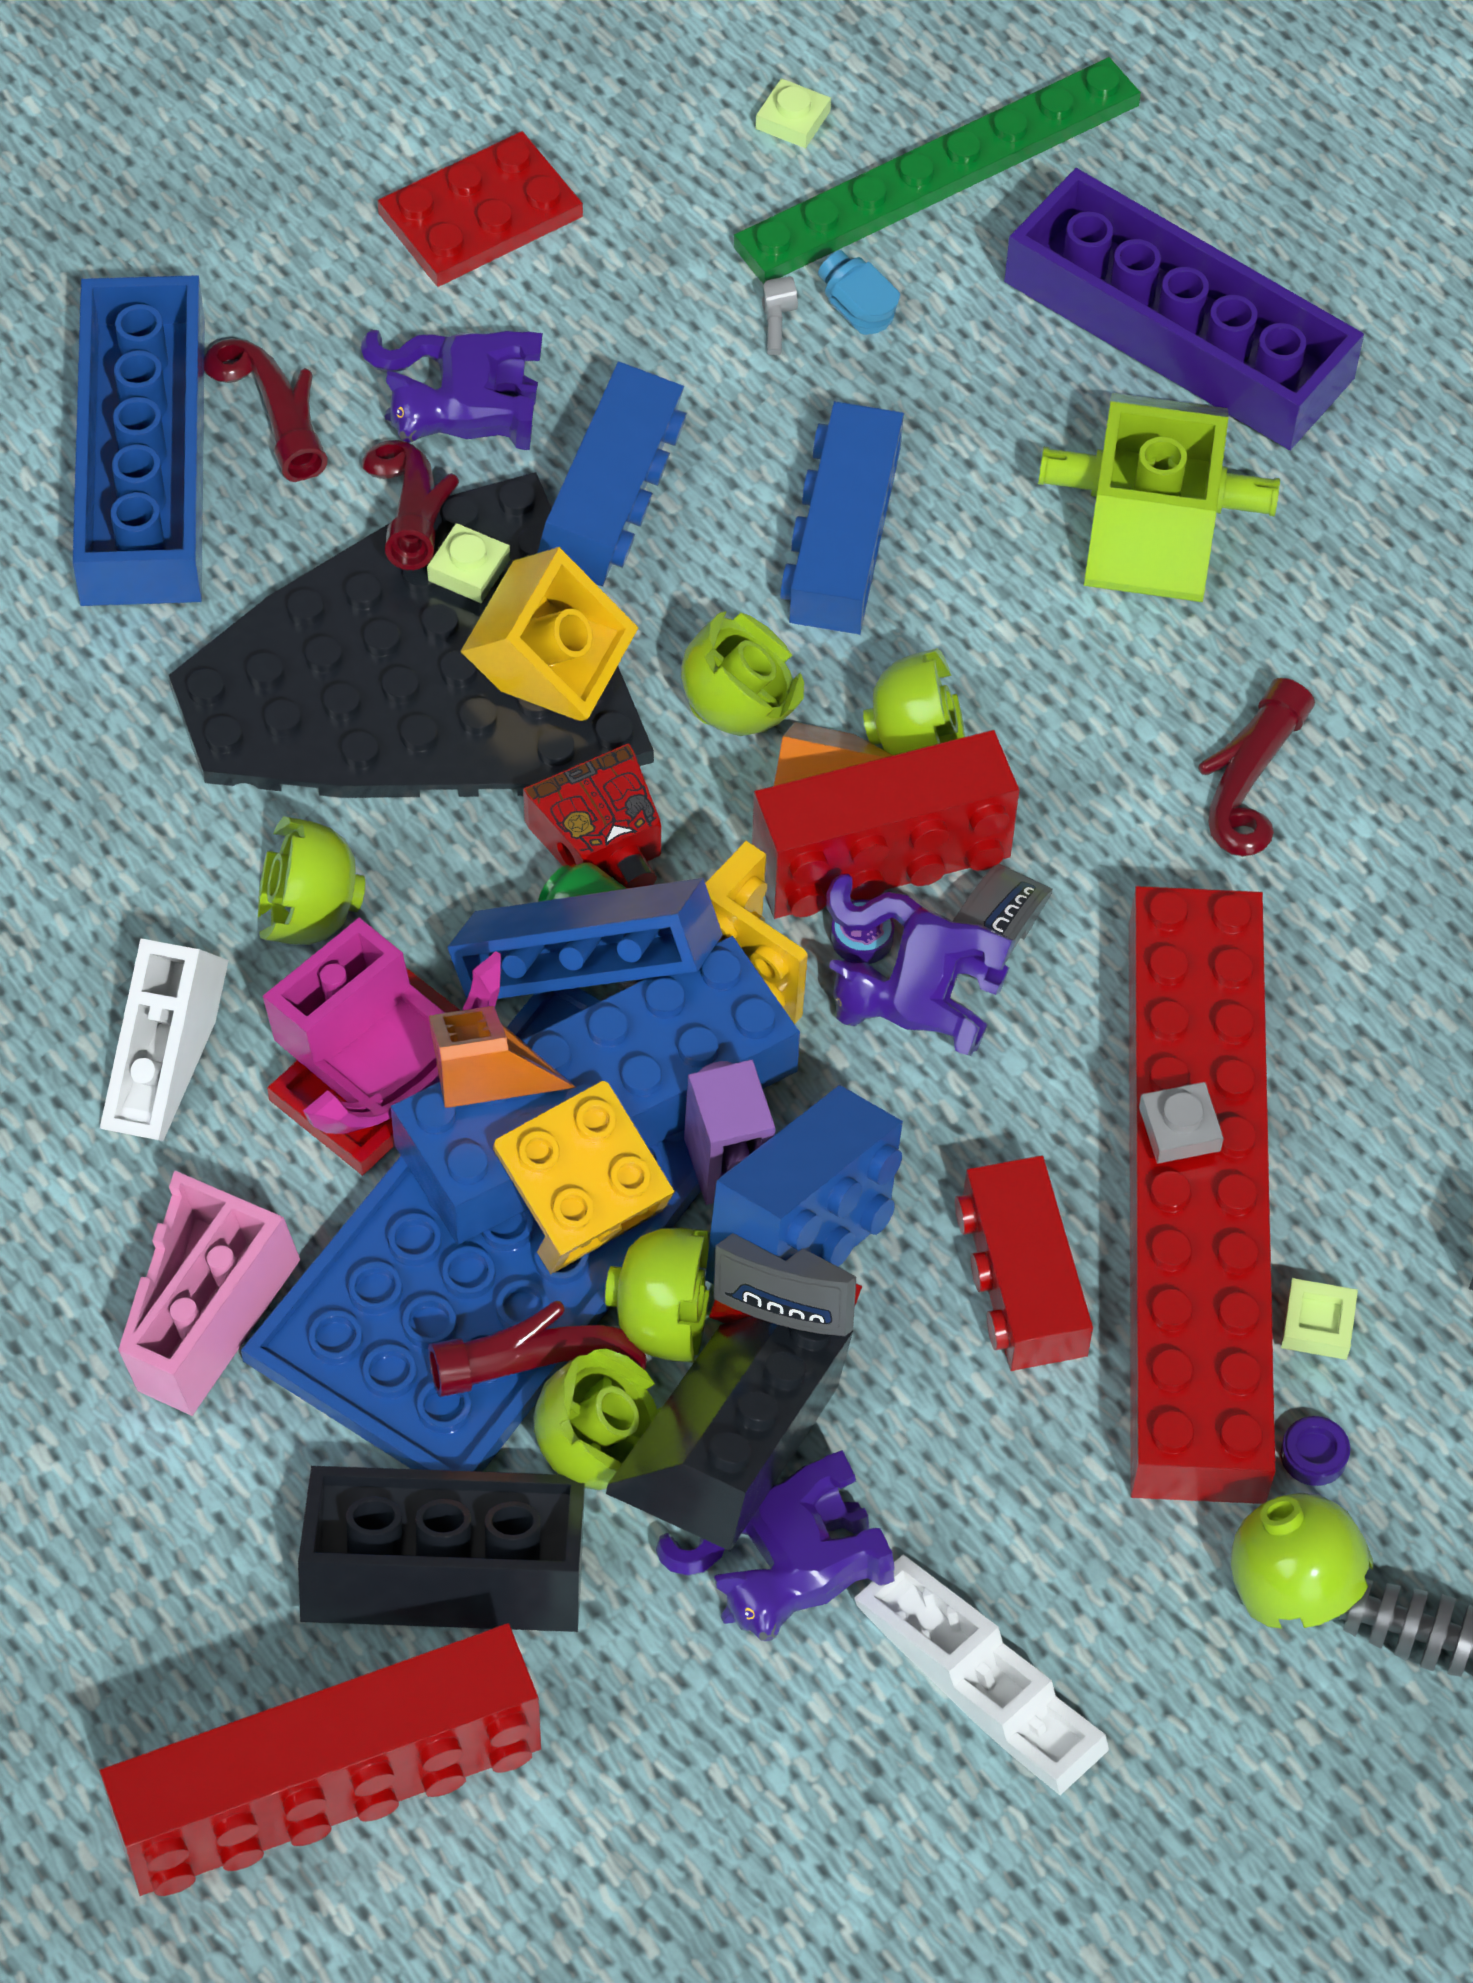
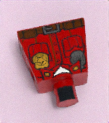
(598, 817)

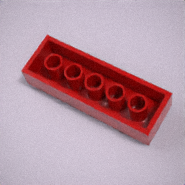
(324, 1761)

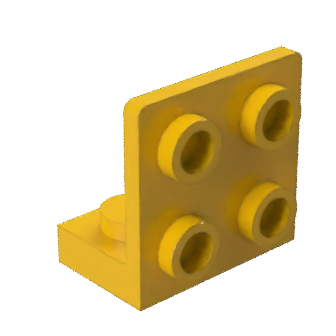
(738, 903)
(583, 1174)

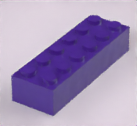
(1183, 308)

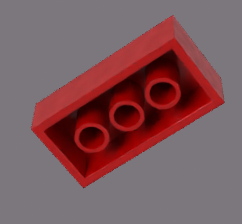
(886, 823)

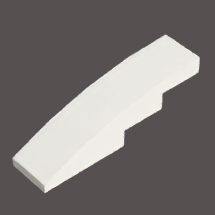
(982, 1675)

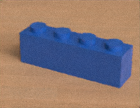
(612, 471)
(844, 519)
(591, 938)

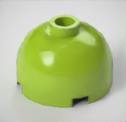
(739, 676)
(913, 705)
(313, 878)
(663, 1292)
(593, 1416)
(1299, 1560)

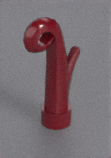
(297, 445)
(411, 533)
(1247, 755)
(520, 1348)

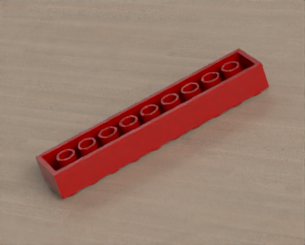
(1201, 1220)

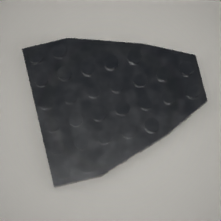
(364, 685)

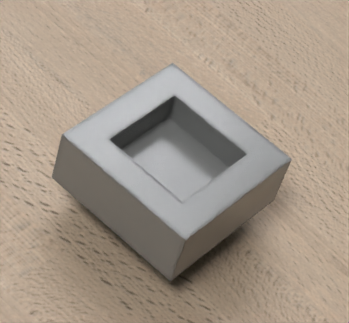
(1181, 1122)

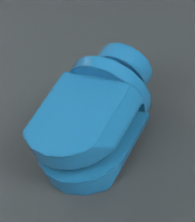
(859, 292)

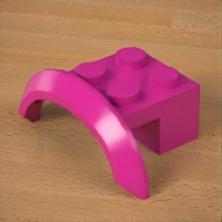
(363, 1026)

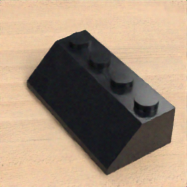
(731, 1427)
(441, 1548)

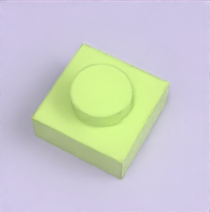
(793, 113)
(468, 563)
(1319, 1319)

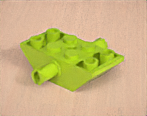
(1157, 495)

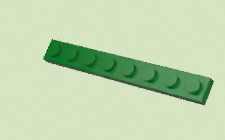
(936, 170)

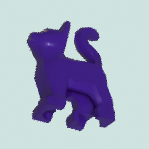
(473, 376)
(925, 970)
(795, 1542)

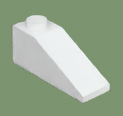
(162, 1036)

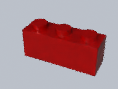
(1024, 1263)

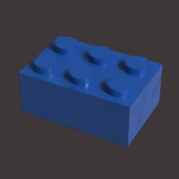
(813, 1183)

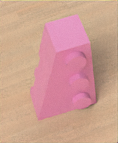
(204, 1291)

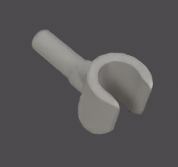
(778, 297)

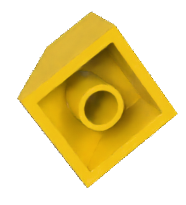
(550, 635)

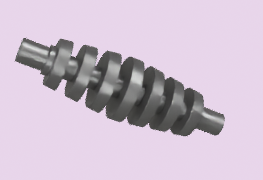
(1414, 1625)

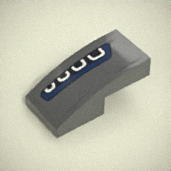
(1005, 903)
(792, 1293)

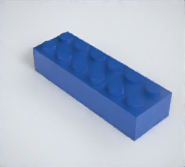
(139, 441)
(635, 1041)

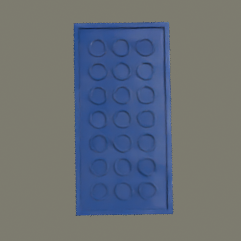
(396, 1280)

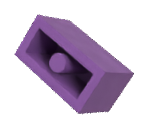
(724, 1120)

